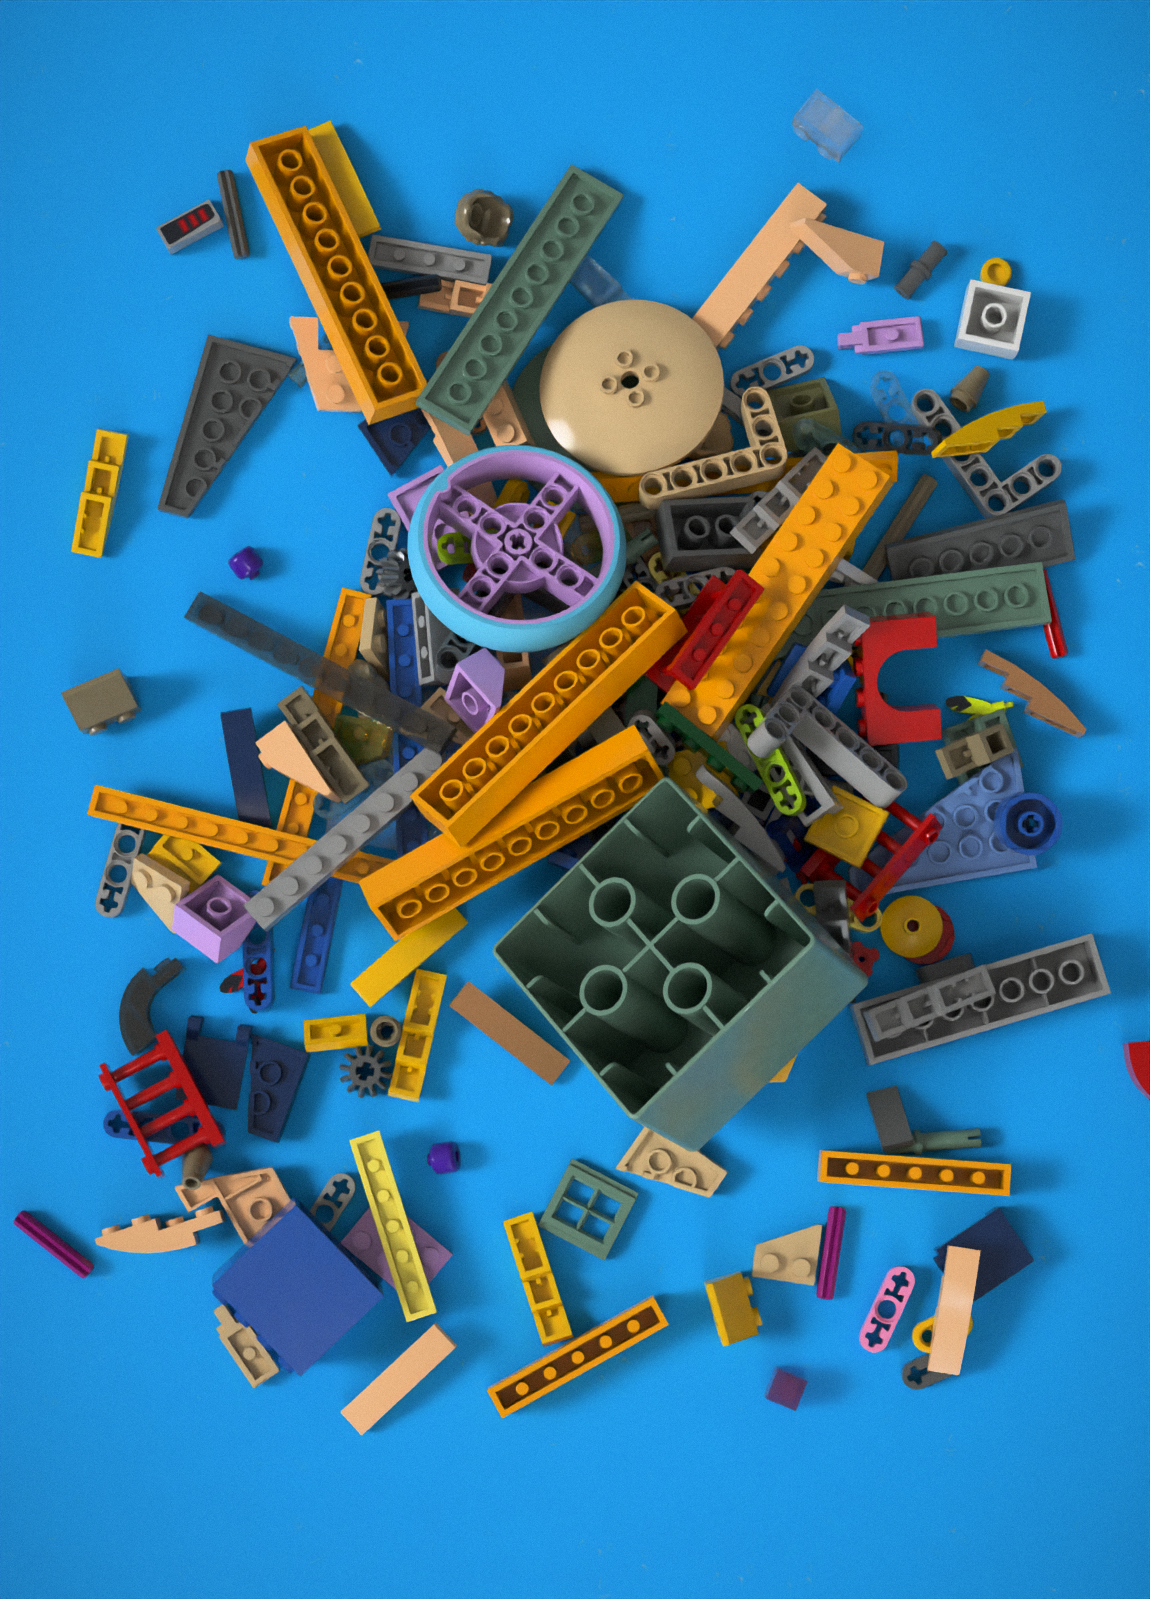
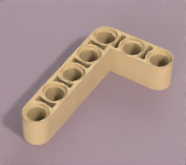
(725, 464)

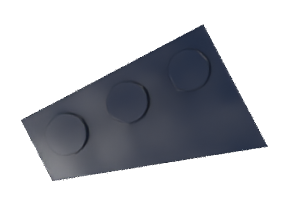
(396, 437)
(274, 1085)

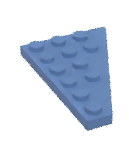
(967, 840)

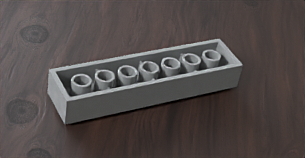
(1023, 988)

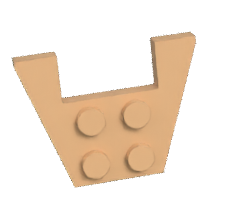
(323, 371)
(247, 1197)

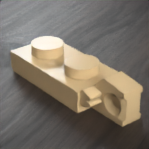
(245, 1348)

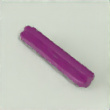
(53, 1244)
(831, 1253)

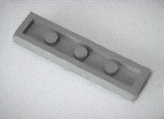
(429, 259)

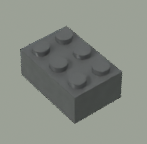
(698, 536)

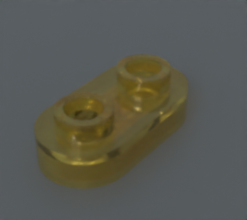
(594, 544)

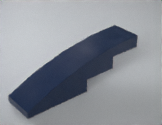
(246, 767)

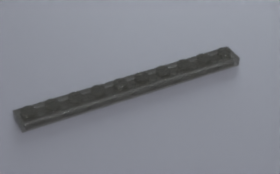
(321, 674)

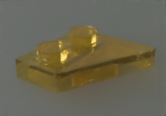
(363, 738)

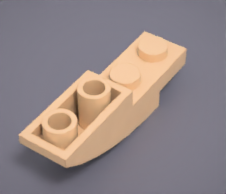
(149, 1237)

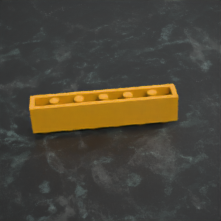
(914, 1173)
(577, 1356)

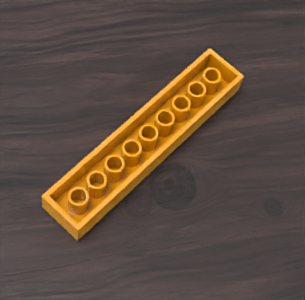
(336, 274)
(792, 574)
(548, 714)
(526, 830)

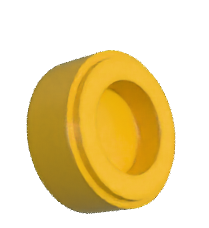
(996, 272)

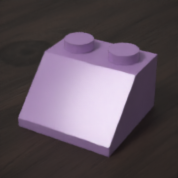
(476, 689)
(214, 918)

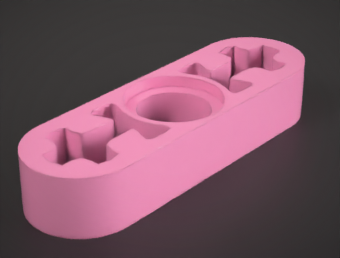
(870, 1327)

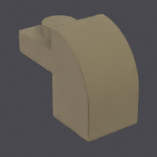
(974, 750)

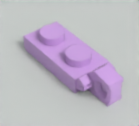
(883, 336)

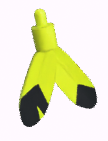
(975, 706)

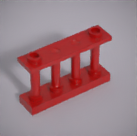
(710, 626)
(822, 864)
(193, 1105)

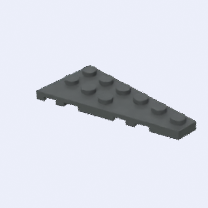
(225, 402)

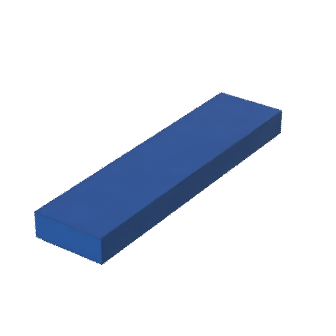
(316, 937)

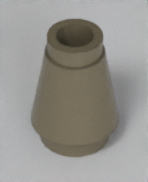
(969, 390)
(376, 1031)
(195, 1166)

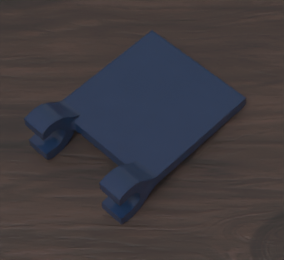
(216, 1064)

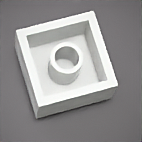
(992, 319)

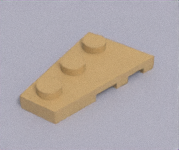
(669, 1163)

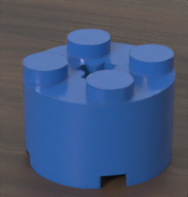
(1038, 838)

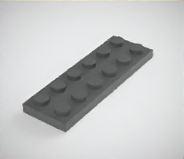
(999, 541)

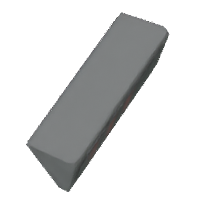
(189, 227)

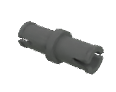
(920, 270)

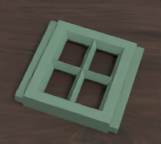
(600, 1184)

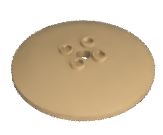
(641, 426)

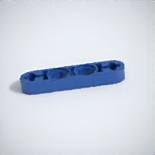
(250, 953)
(162, 1136)

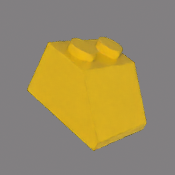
(732, 1307)

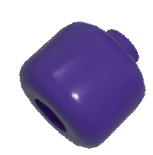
(246, 563)
(444, 1157)

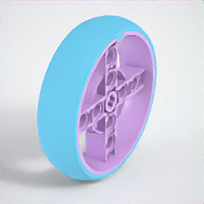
(566, 484)

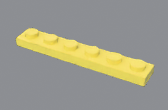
(393, 1226)

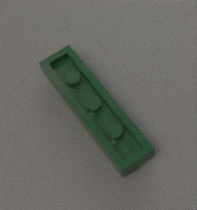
(717, 757)

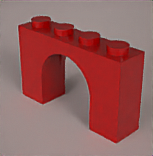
(879, 720)

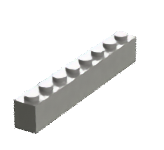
(342, 842)

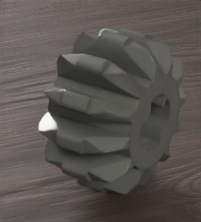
(396, 575)
(360, 1062)

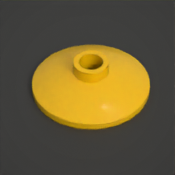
(895, 930)

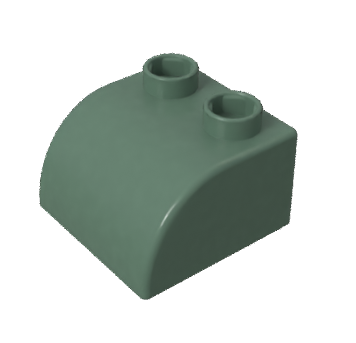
(678, 967)

